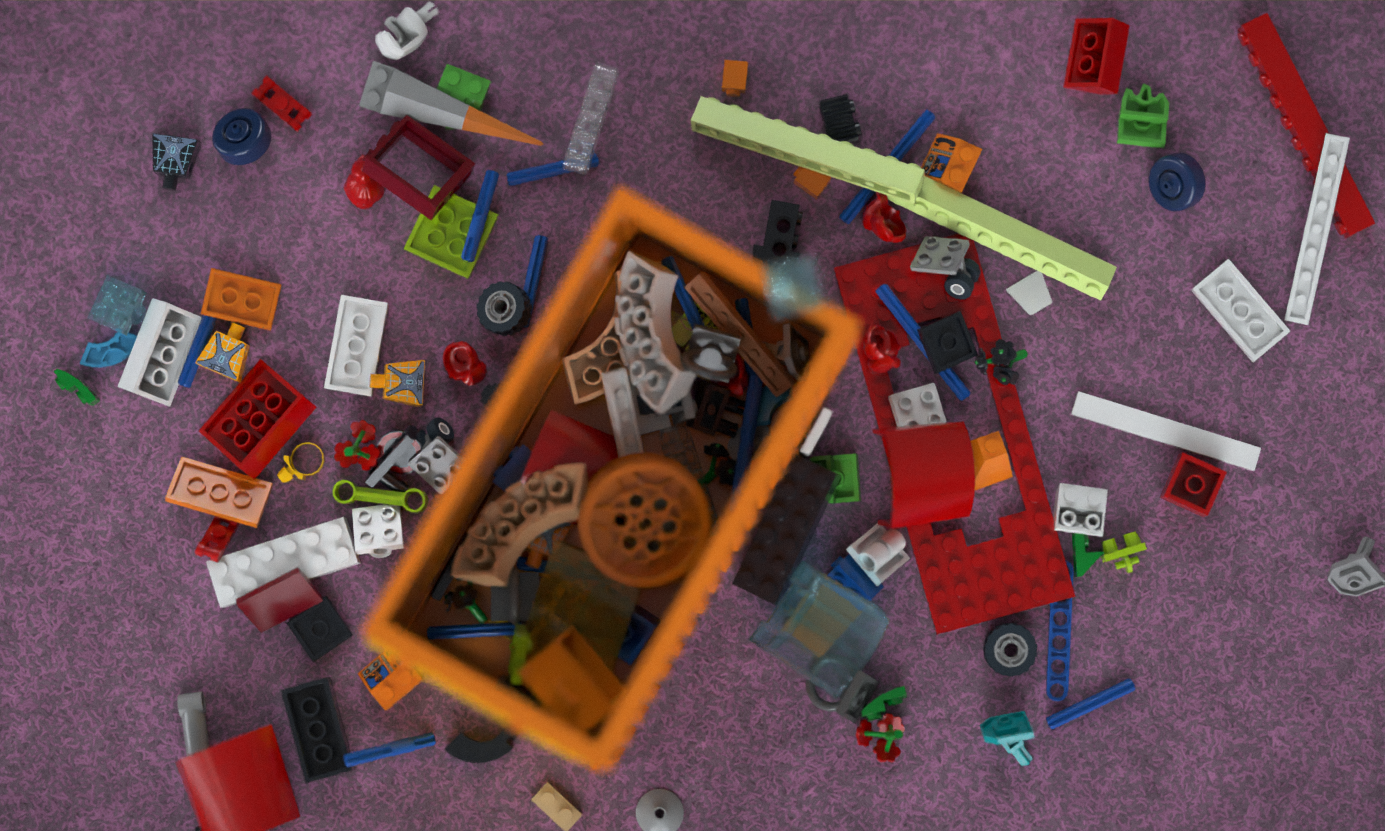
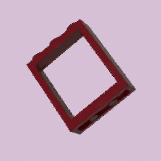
(433, 146)

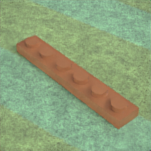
(750, 346)

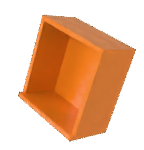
(573, 681)

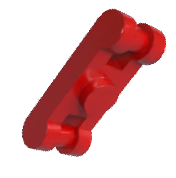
(281, 103)
(216, 537)

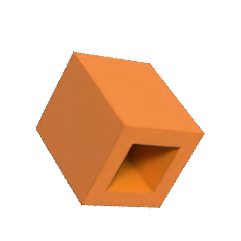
(734, 77)
(811, 181)

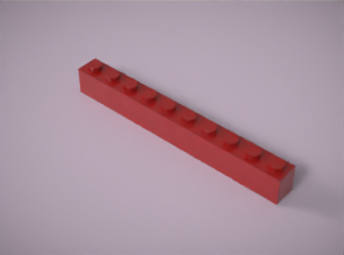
(1300, 117)

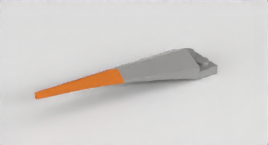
(400, 94)

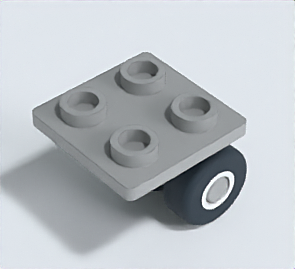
(947, 257)
(437, 458)

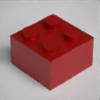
(1193, 484)

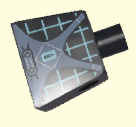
(173, 158)

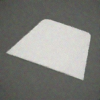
(1031, 293)

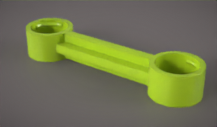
(380, 496)

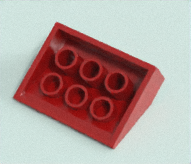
(257, 419)

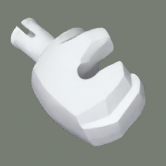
(408, 29)

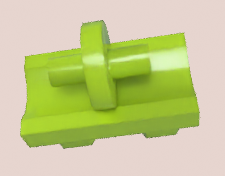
(1132, 544)

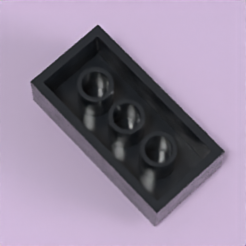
(317, 729)

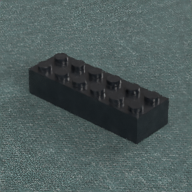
(786, 529)

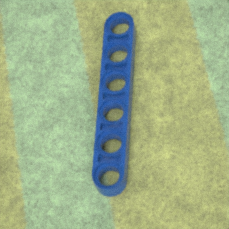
(1062, 654)

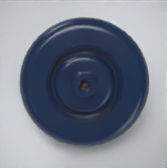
(241, 136)
(1177, 181)

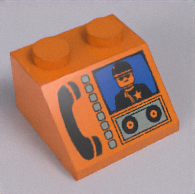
(950, 161)
(389, 680)

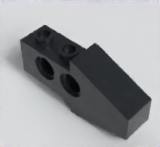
(779, 212)

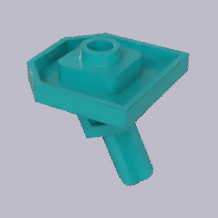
(1010, 732)

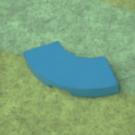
(108, 352)
(770, 403)

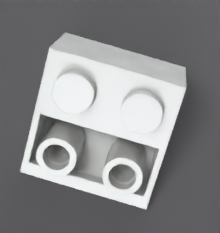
(1080, 509)

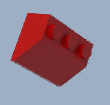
(1096, 55)

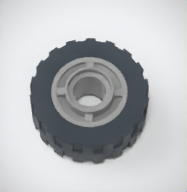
(491, 304)
(1024, 655)

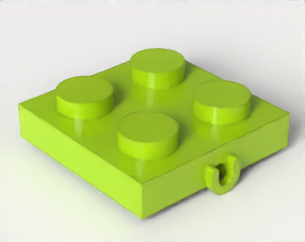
(522, 646)

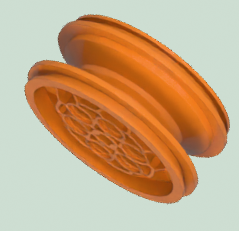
(652, 478)

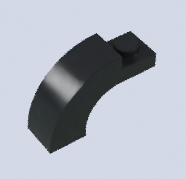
(480, 752)

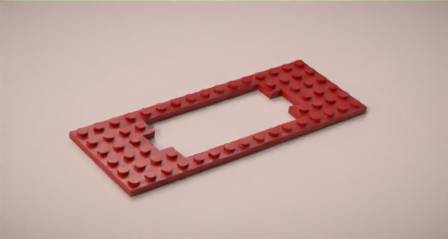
(994, 576)

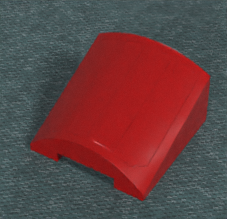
(570, 442)
(929, 473)
(240, 784)

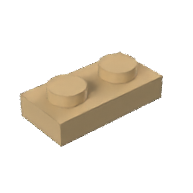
(556, 807)

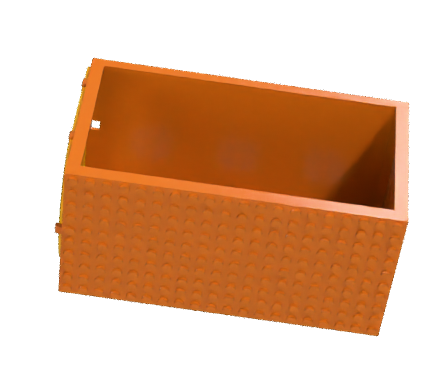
(516, 419)

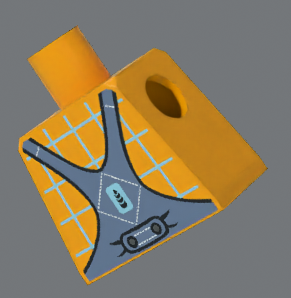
(226, 353)
(401, 382)

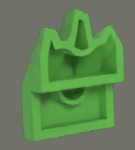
(464, 87)
(1143, 118)
(849, 484)

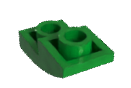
(71, 383)
(876, 707)

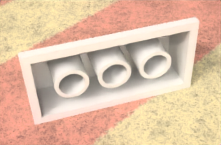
(160, 352)

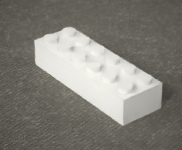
(313, 550)

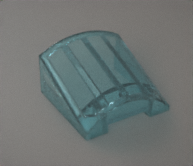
(822, 630)

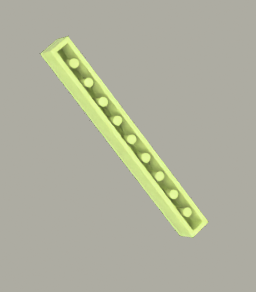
(808, 149)
(1011, 238)

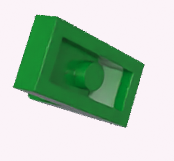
(1082, 560)

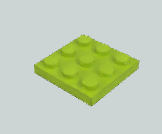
(445, 235)

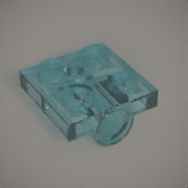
(793, 287)
(118, 305)

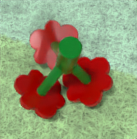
(347, 453)
(890, 729)

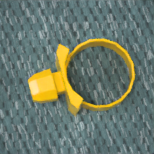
(287, 474)

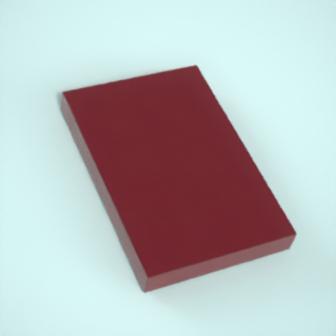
(279, 599)

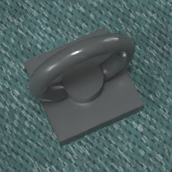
(712, 353)
(516, 599)
(851, 701)

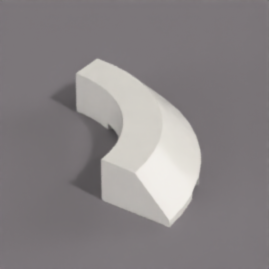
(647, 332)

